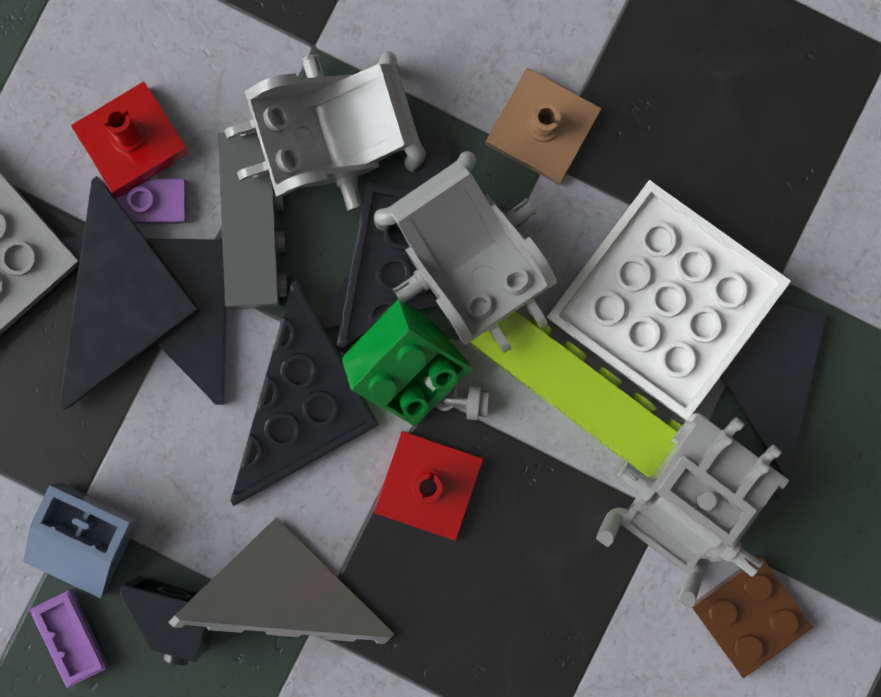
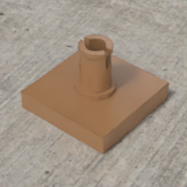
(542, 126)

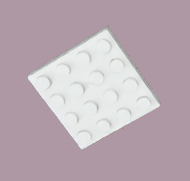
(668, 300)

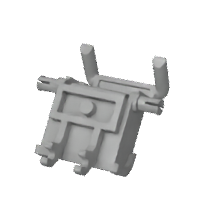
(329, 127)
(469, 252)
(698, 501)

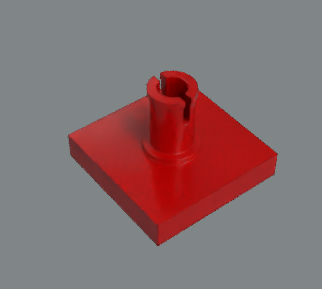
(130, 139)
(428, 485)

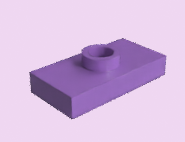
(156, 201)
(69, 638)

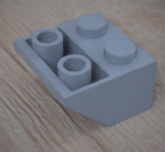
(78, 538)

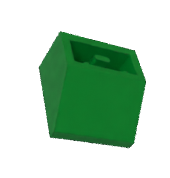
(404, 364)

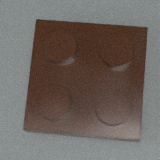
(751, 617)

